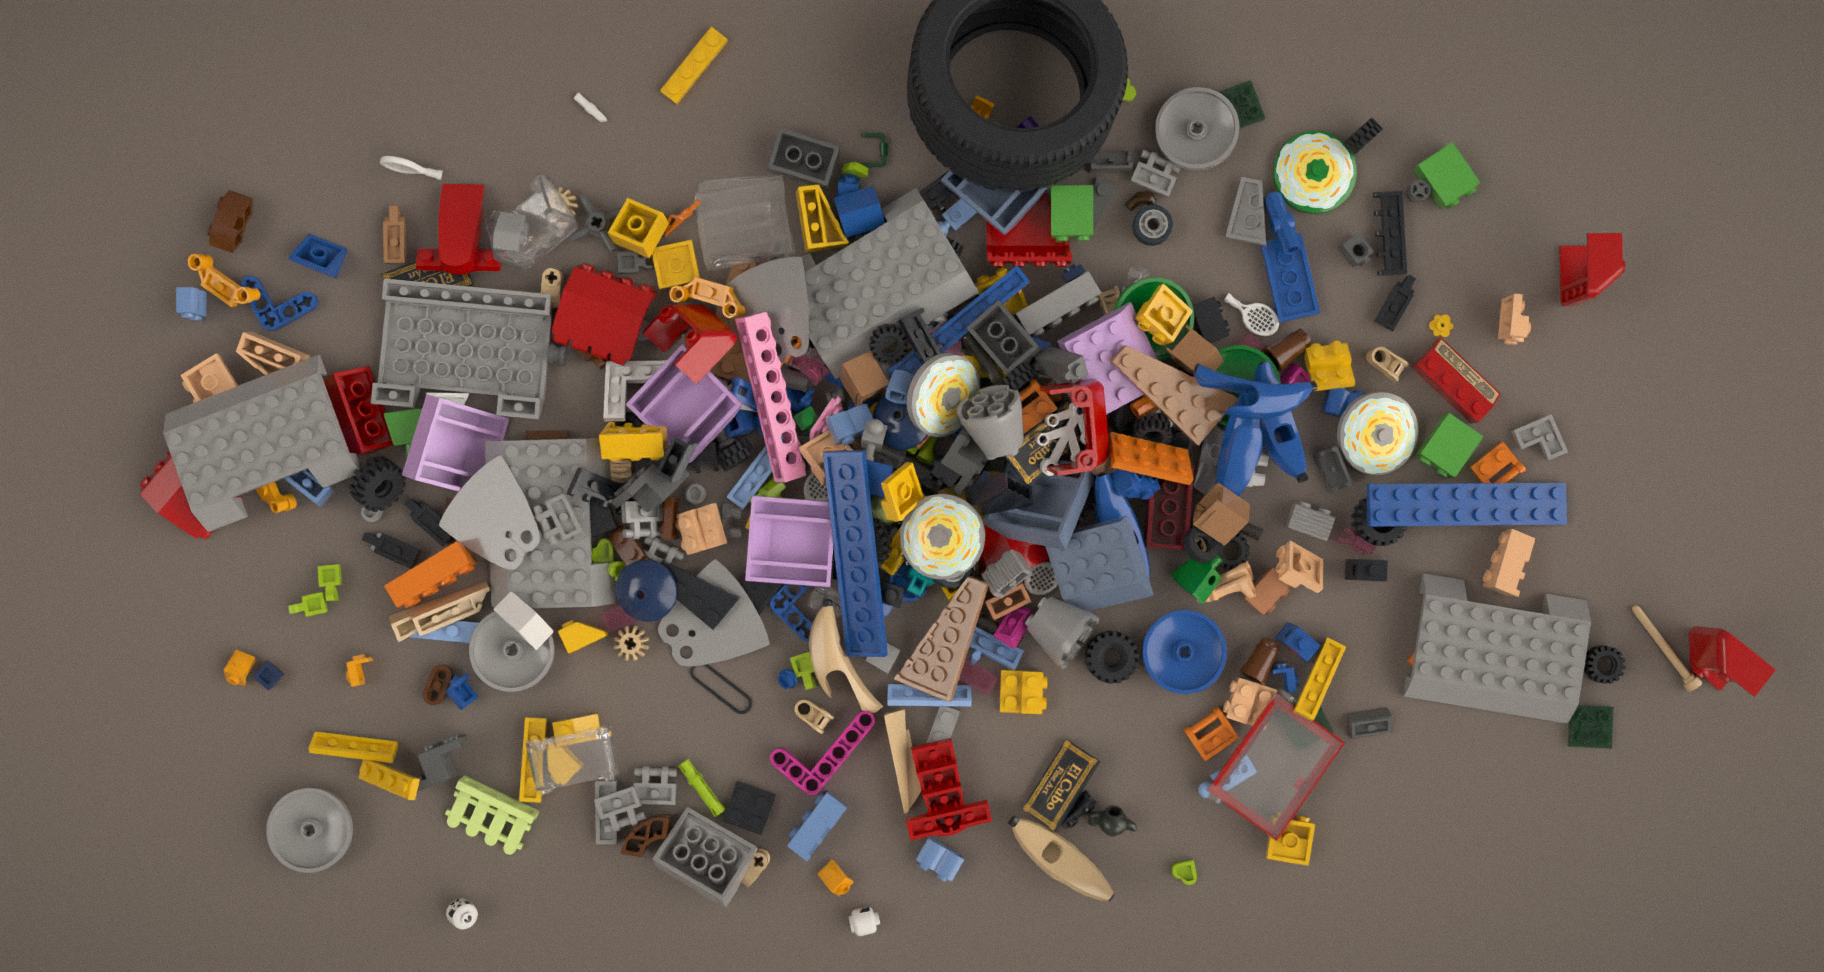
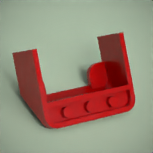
(1590, 268)
(705, 343)
(1090, 397)
(1724, 658)

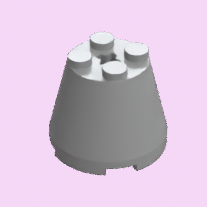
(994, 420)
(1061, 629)

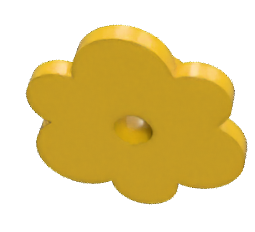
(1435, 325)

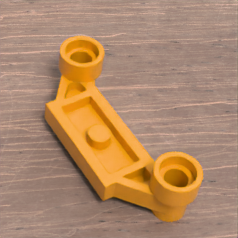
(219, 284)
(709, 292)
(276, 501)

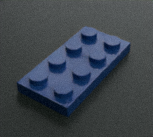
(1290, 281)

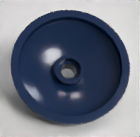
(900, 432)
(655, 583)

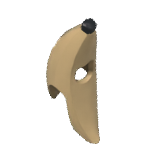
(828, 656)
(1060, 859)

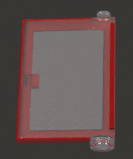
(1275, 766)

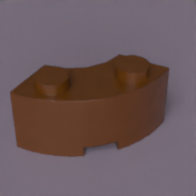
(230, 221)
(646, 832)

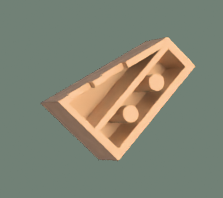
(267, 354)
(1508, 562)

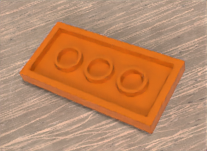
(1150, 458)

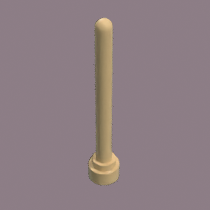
(1690, 681)

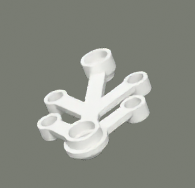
(1065, 433)

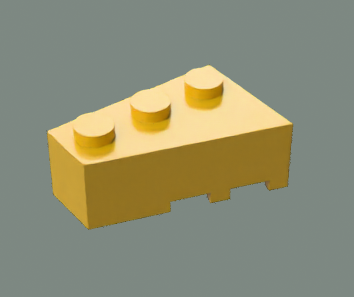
(817, 221)

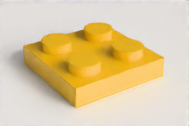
(675, 264)

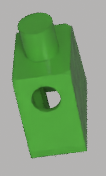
(403, 427)

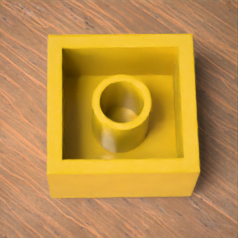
(638, 228)

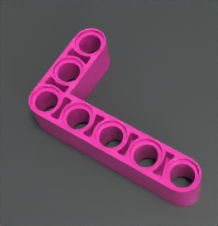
(828, 757)

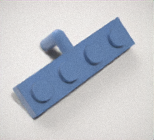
(994, 649)

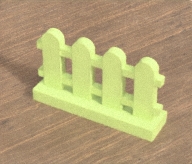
(506, 807)

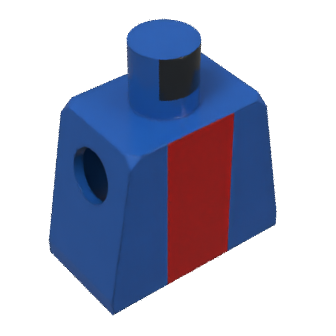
(1297, 642)

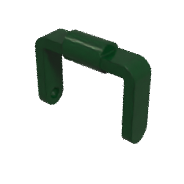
(883, 149)

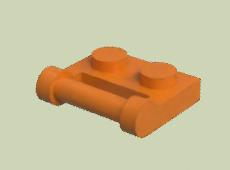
(1038, 408)
(1494, 461)
(1214, 740)

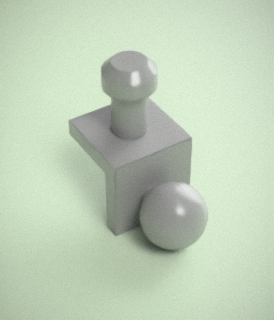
(873, 437)

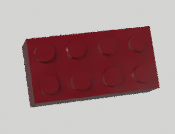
(1168, 515)

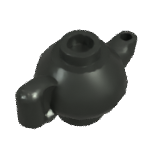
(1111, 821)

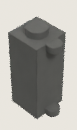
(1060, 365)

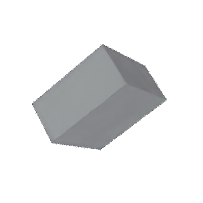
(885, 663)

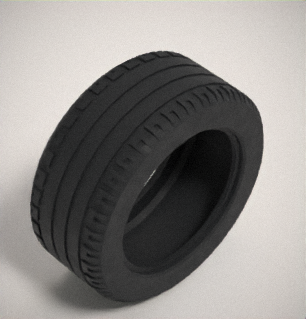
(1001, 154)

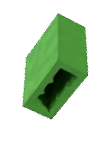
(1447, 176)
(1072, 212)
(1448, 446)

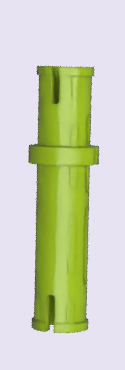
(698, 783)

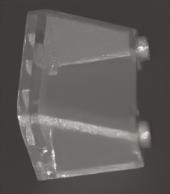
(548, 221)
(572, 758)

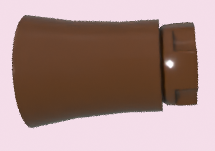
(1288, 348)
(1261, 661)

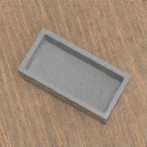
(1059, 304)

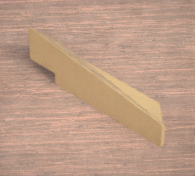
(438, 612)
(902, 757)

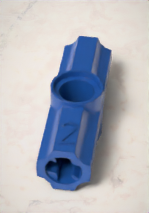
(1282, 223)

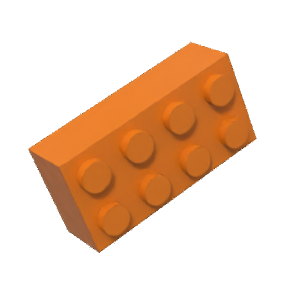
(431, 574)

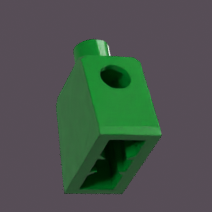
(1198, 578)

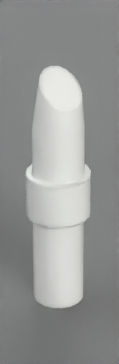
(590, 108)

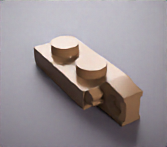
(394, 237)

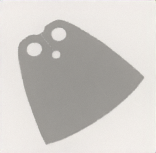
(782, 293)
(488, 509)
(734, 636)

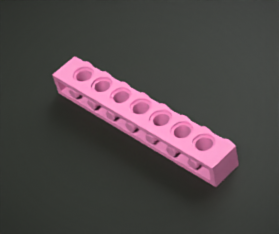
(762, 390)

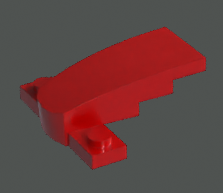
(459, 233)
(942, 794)

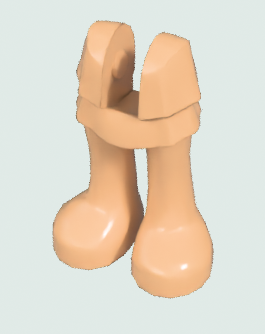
(1242, 582)

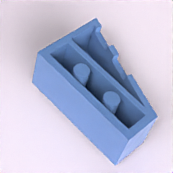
(310, 487)
(816, 824)

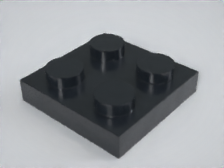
(749, 807)

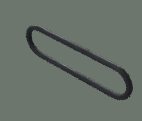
(716, 695)

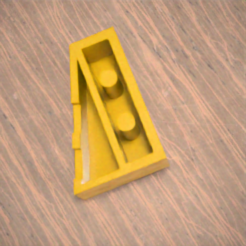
(632, 442)

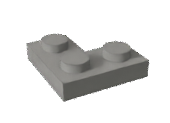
(1542, 431)

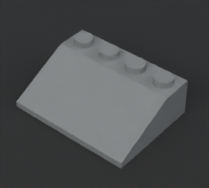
(705, 857)

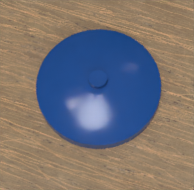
(1184, 651)

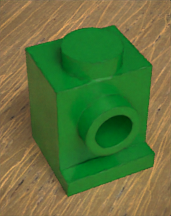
(806, 420)

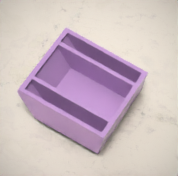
(1099, 344)
(685, 407)
(451, 442)
(789, 541)

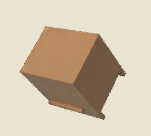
(1195, 350)
(863, 378)
(1221, 514)

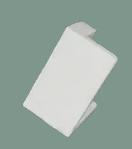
(523, 620)

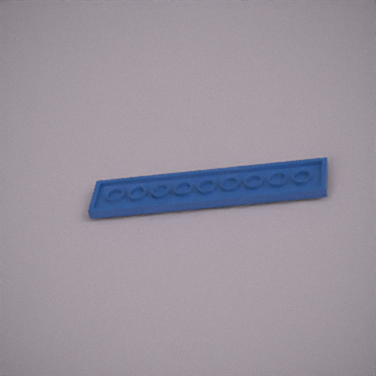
(1466, 504)
(855, 553)

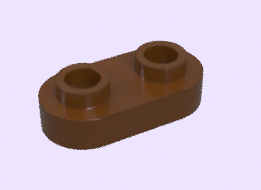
(438, 684)

